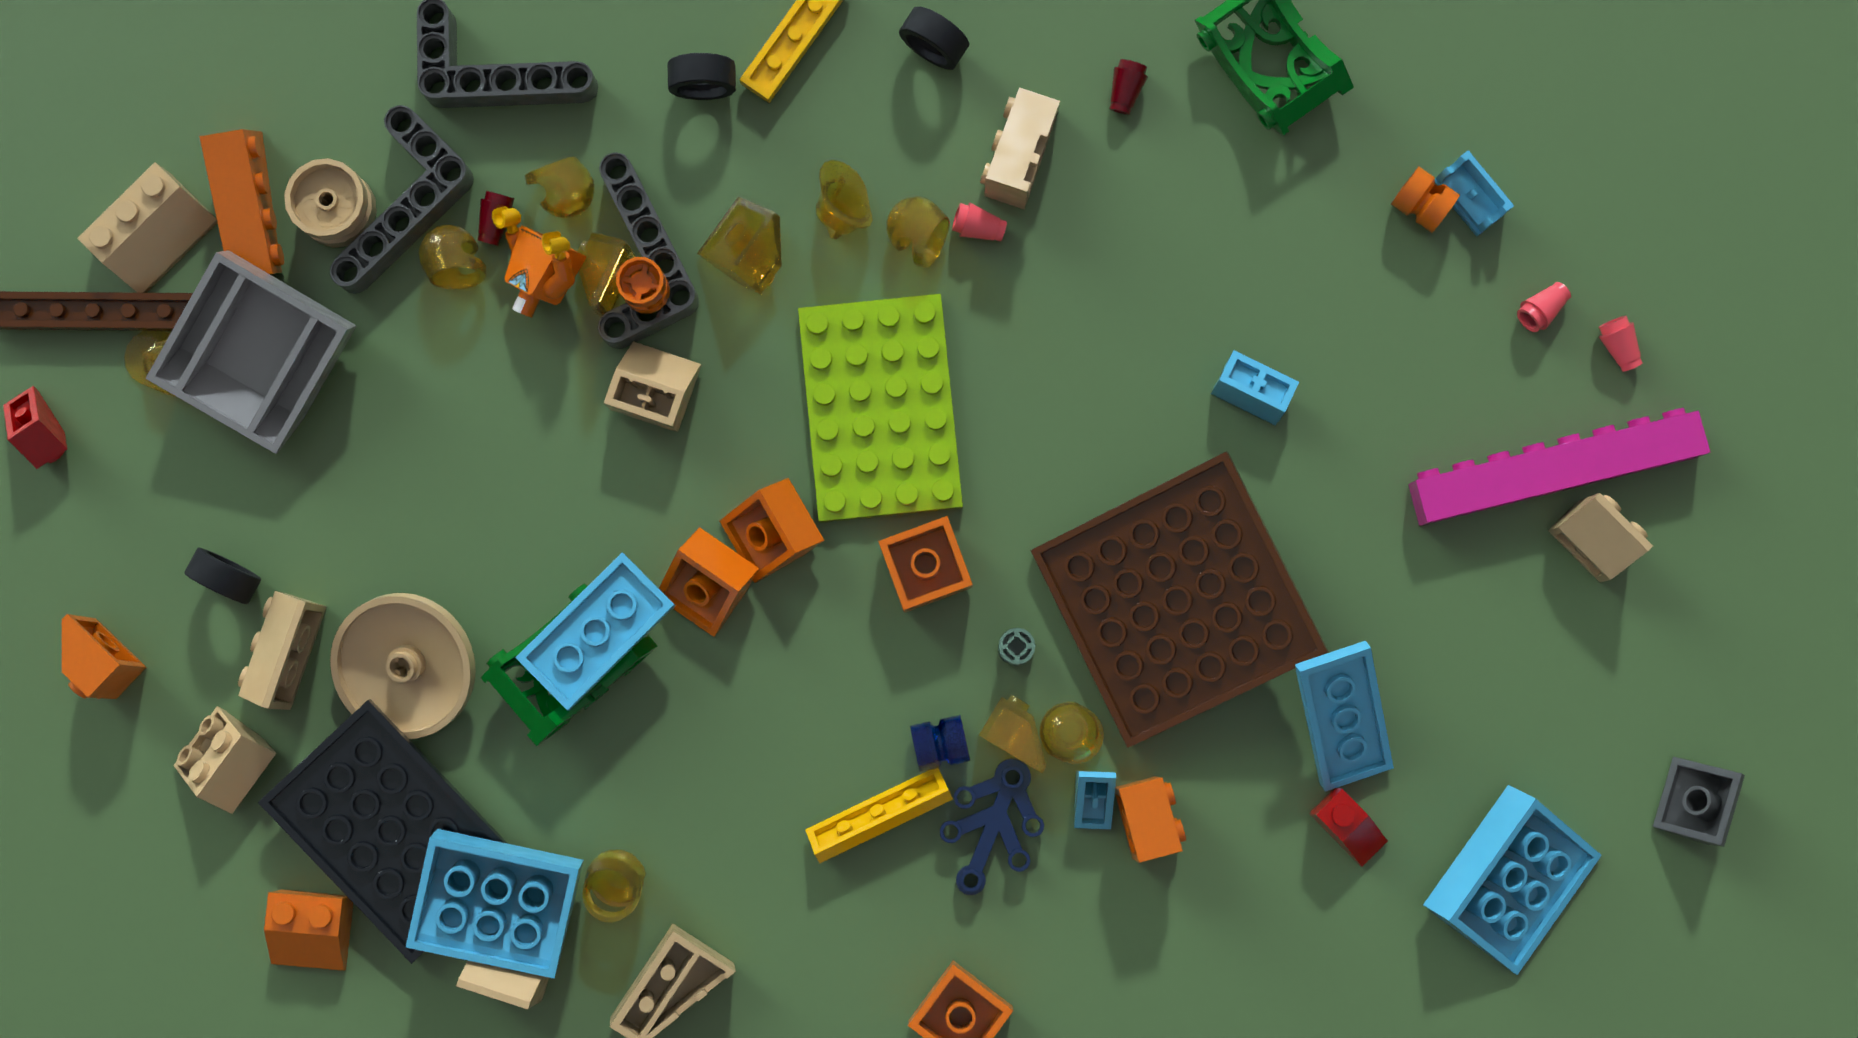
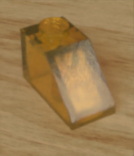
(1015, 732)

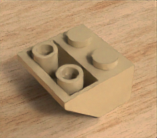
(652, 386)
(1601, 536)
(223, 760)

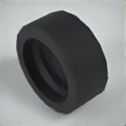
(934, 37)
(701, 76)
(222, 576)

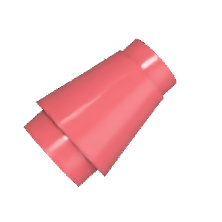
(977, 223)
(1541, 309)
(1621, 342)

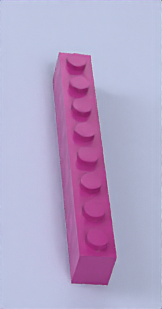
(1559, 467)

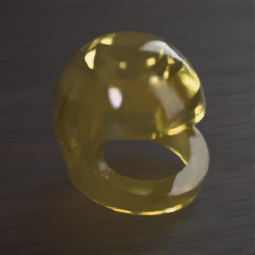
(567, 187)
(922, 224)
(446, 250)
(1071, 733)
(615, 880)

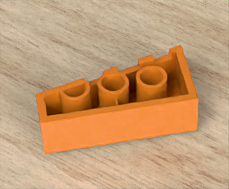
(243, 197)

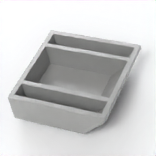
(250, 351)

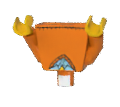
(539, 263)

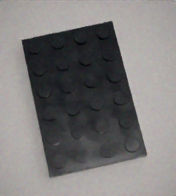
(367, 815)

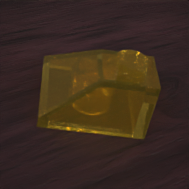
(746, 245)
(599, 270)

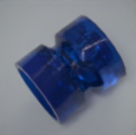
(940, 743)

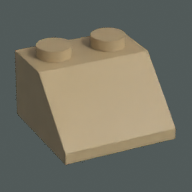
(503, 984)

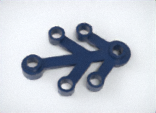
(995, 820)

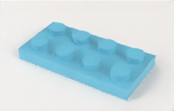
(595, 631)
(1344, 715)

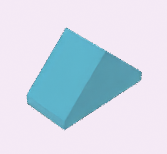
(1094, 799)

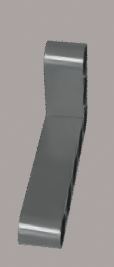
(491, 75)
(407, 205)
(656, 250)

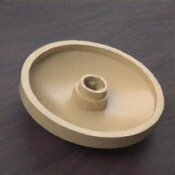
(406, 660)

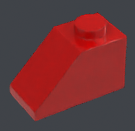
(34, 428)
(1349, 826)

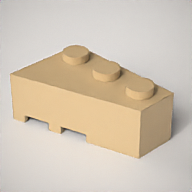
(1019, 147)
(669, 983)

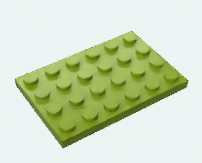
(880, 408)

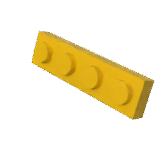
(787, 46)
(878, 814)

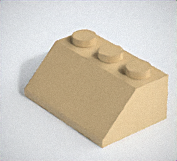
(148, 229)
(281, 651)

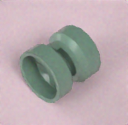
(1015, 651)

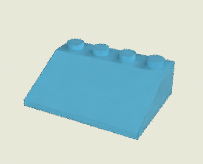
(1512, 879)
(494, 903)

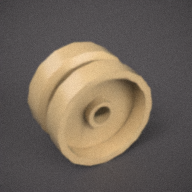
(329, 202)

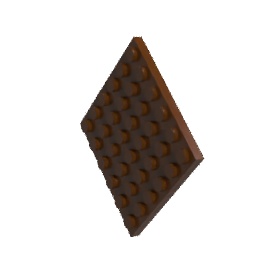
(1178, 600)

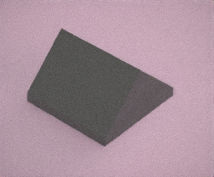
(1698, 801)

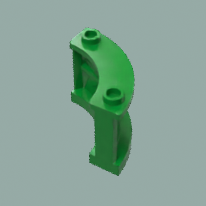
(1324, 68)
(553, 712)

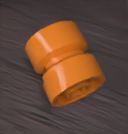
(1425, 199)
(642, 285)

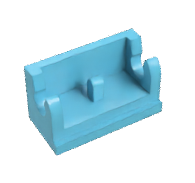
(1480, 198)
(1255, 388)

